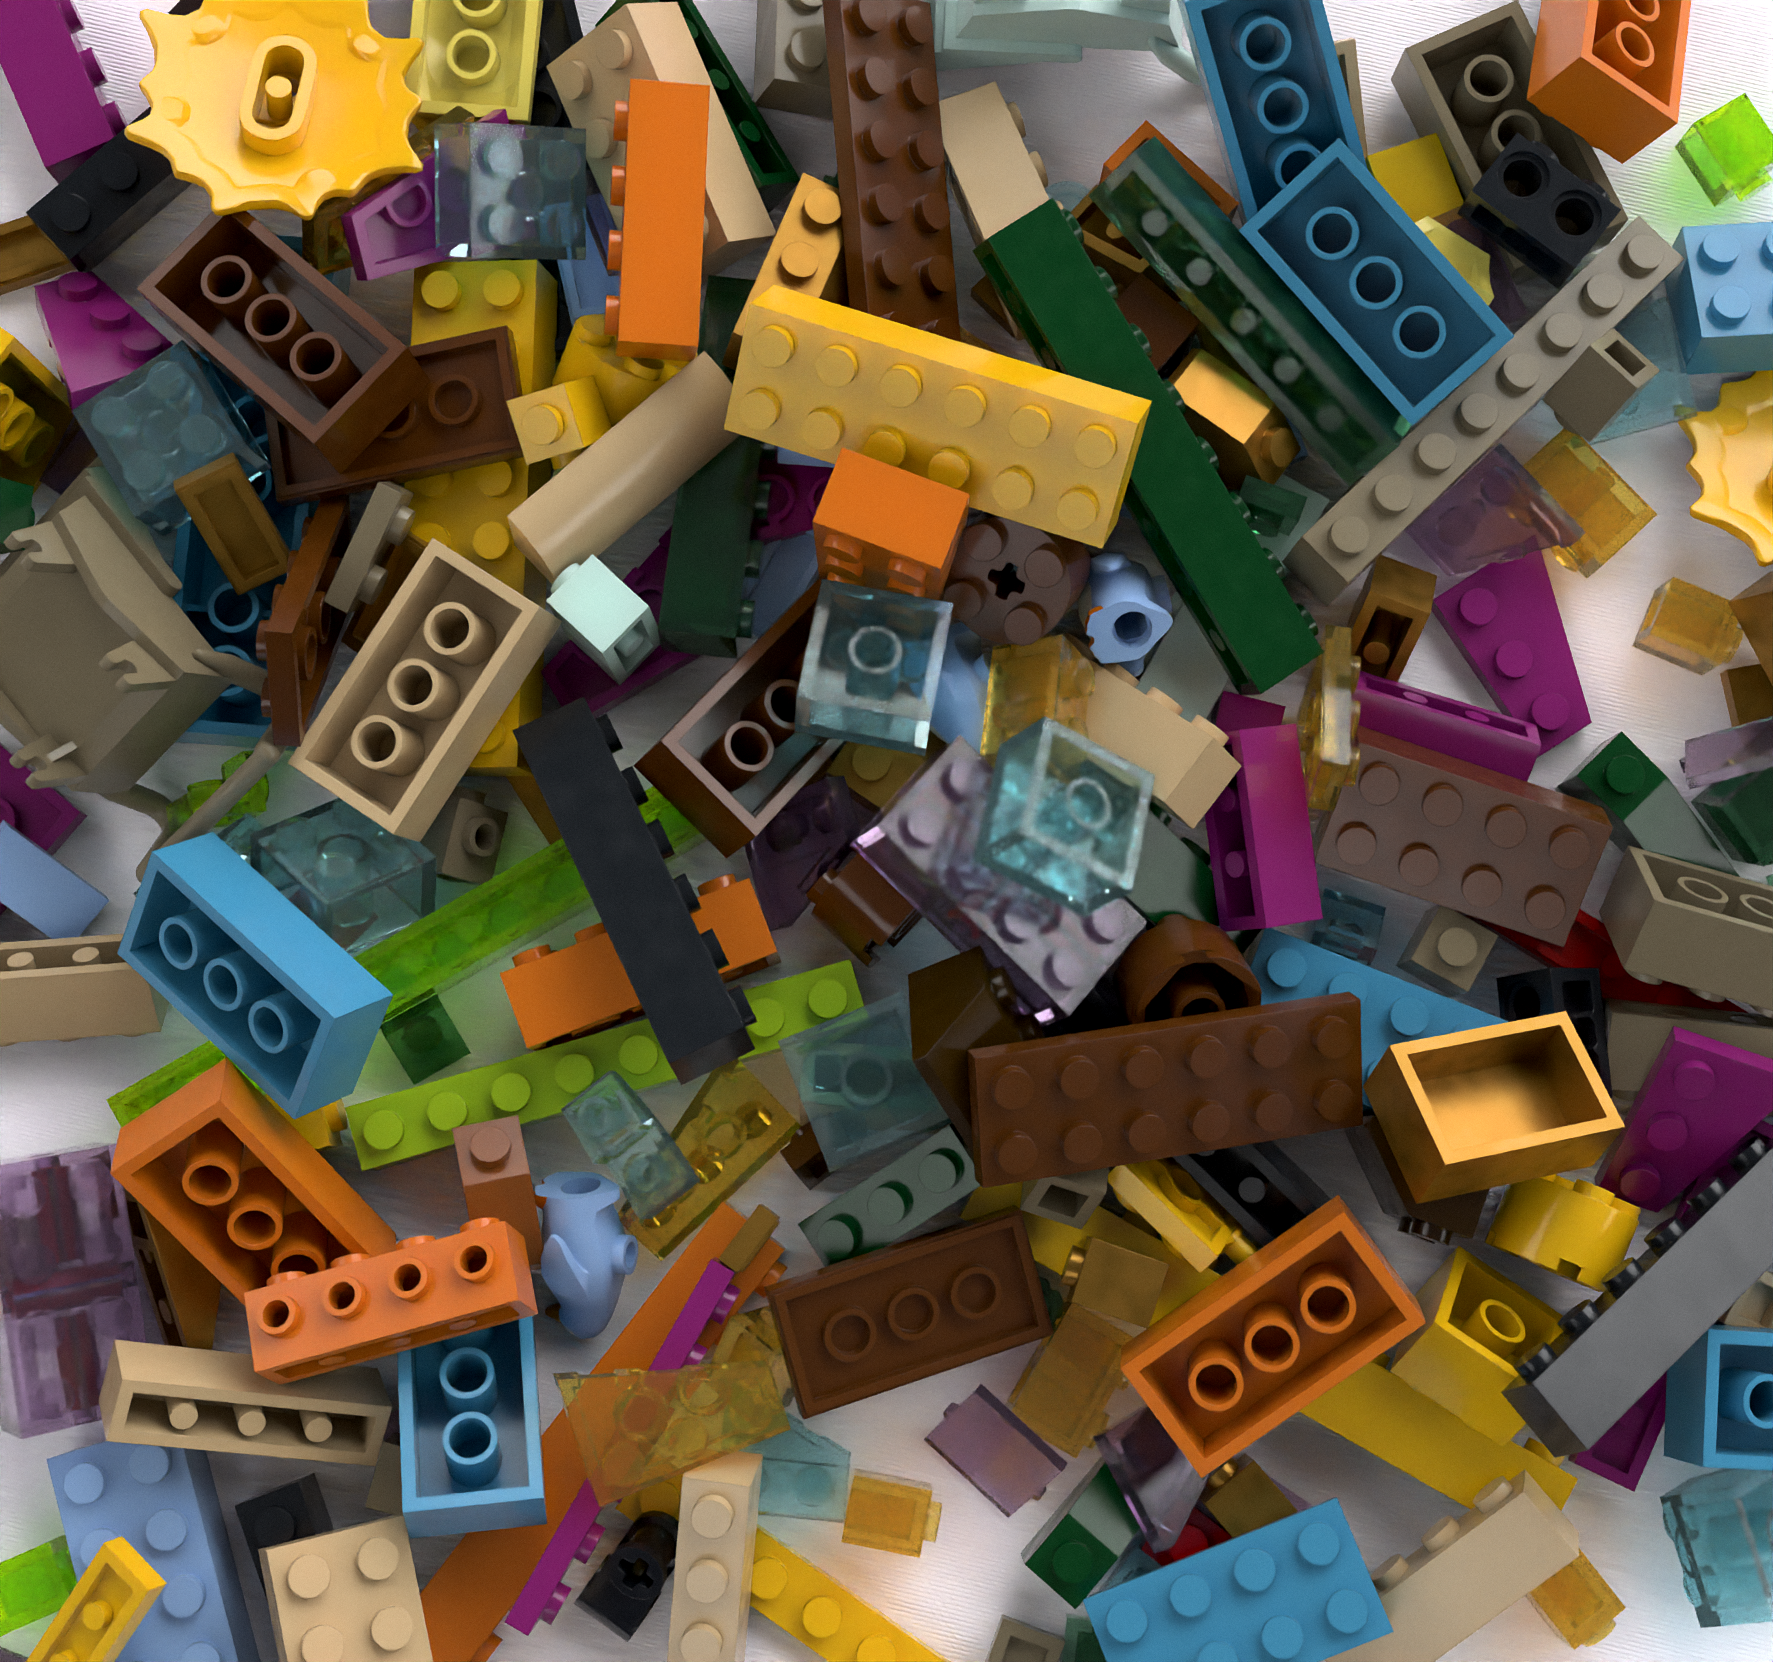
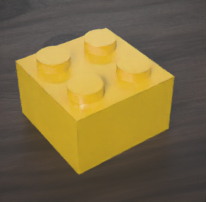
(1471, 1341)

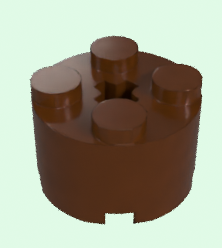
(1008, 603)
(861, 909)
(1182, 972)

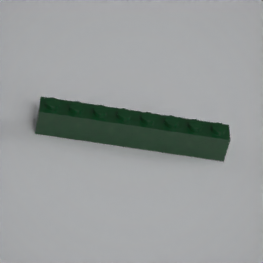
(1174, 488)

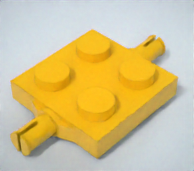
(1181, 1210)

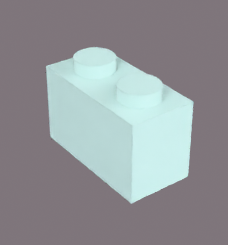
(604, 618)

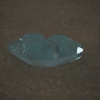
(632, 1143)

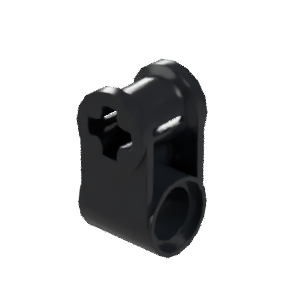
(632, 1575)

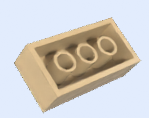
(656, 45)
(424, 692)
(347, 1596)

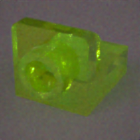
(197, 793)

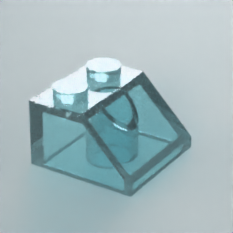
(1724, 1544)

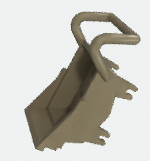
(106, 661)

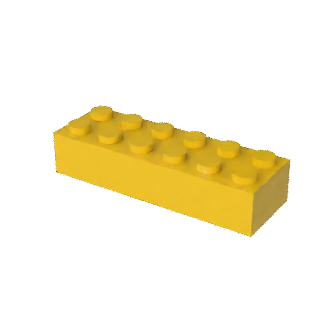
(954, 413)

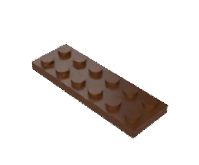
(891, 162)
(1165, 1088)

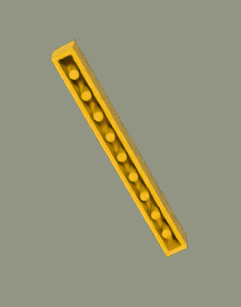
(1366, 1408)

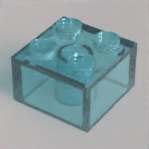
(510, 191)
(163, 426)
(872, 667)
(1065, 817)
(347, 873)
(862, 1082)

